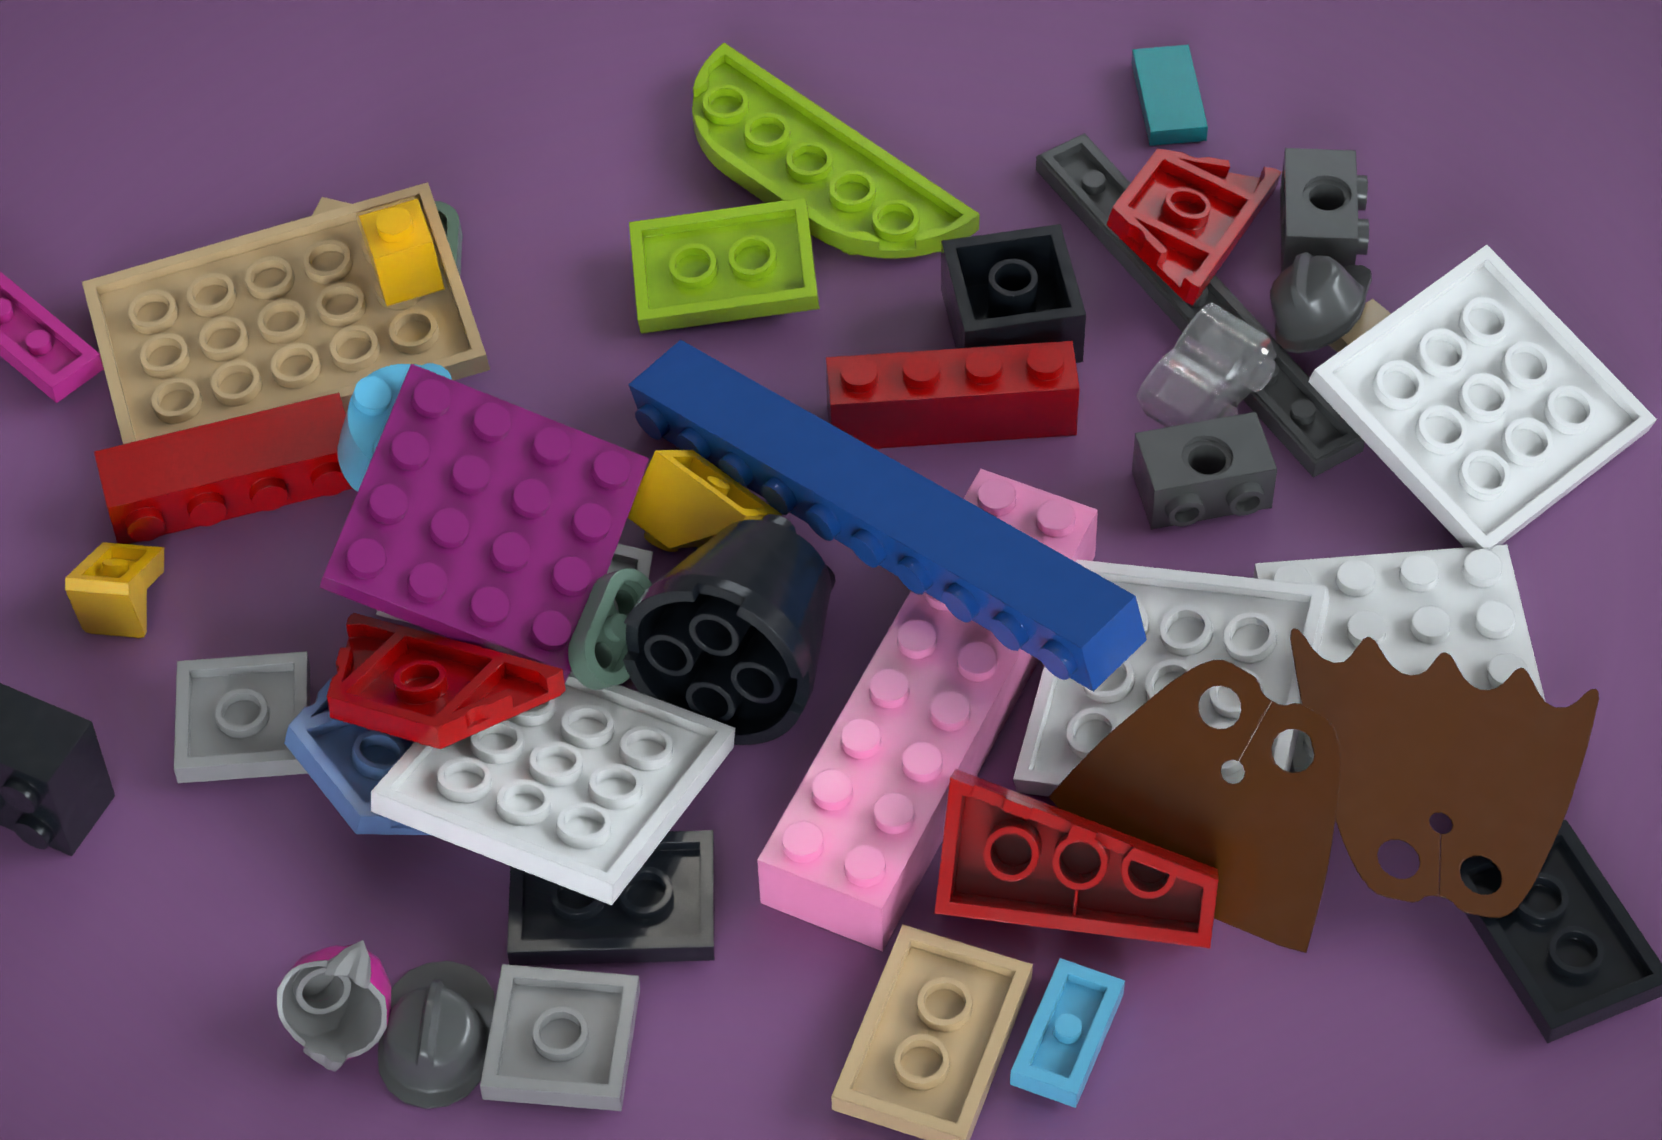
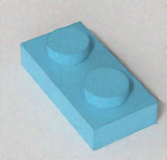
(1067, 1032)

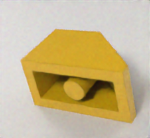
(401, 250)
(690, 501)

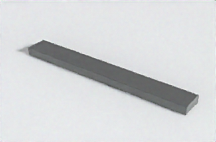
(1288, 402)

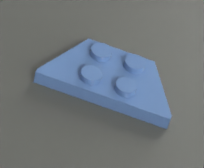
(346, 764)

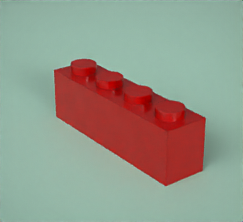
(955, 394)
(223, 469)

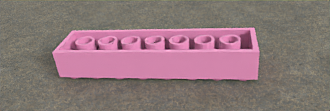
(922, 708)

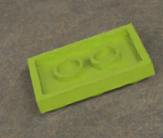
(723, 265)

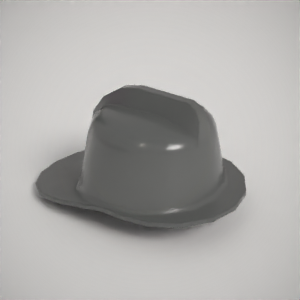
(1317, 301)
(436, 1034)

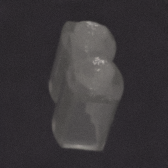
(1208, 370)

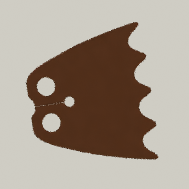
(1438, 745)

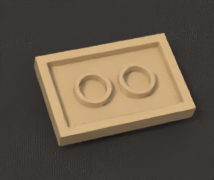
(932, 1037)

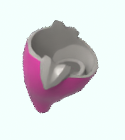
(335, 1003)

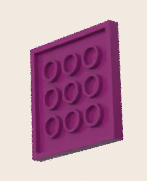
(483, 520)

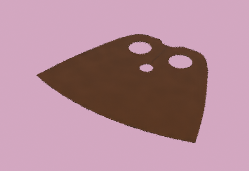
(1264, 835)

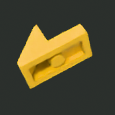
(112, 588)

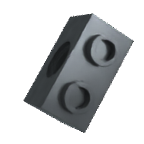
(1322, 205)
(1204, 470)

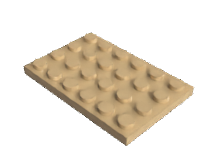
(270, 322)

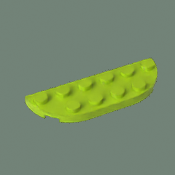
(794, 149)

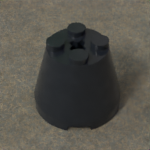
(735, 629)

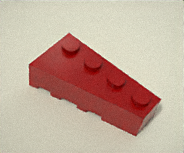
(1056, 870)

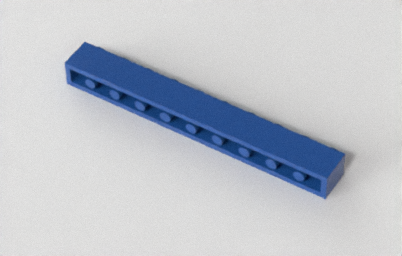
(892, 516)

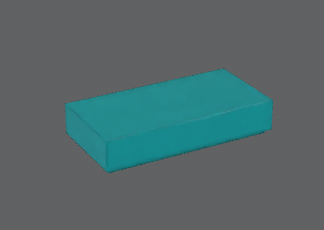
(1169, 95)

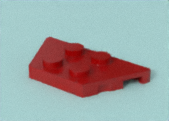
(1188, 216)
(431, 684)

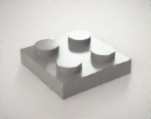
(237, 716)
(560, 1037)

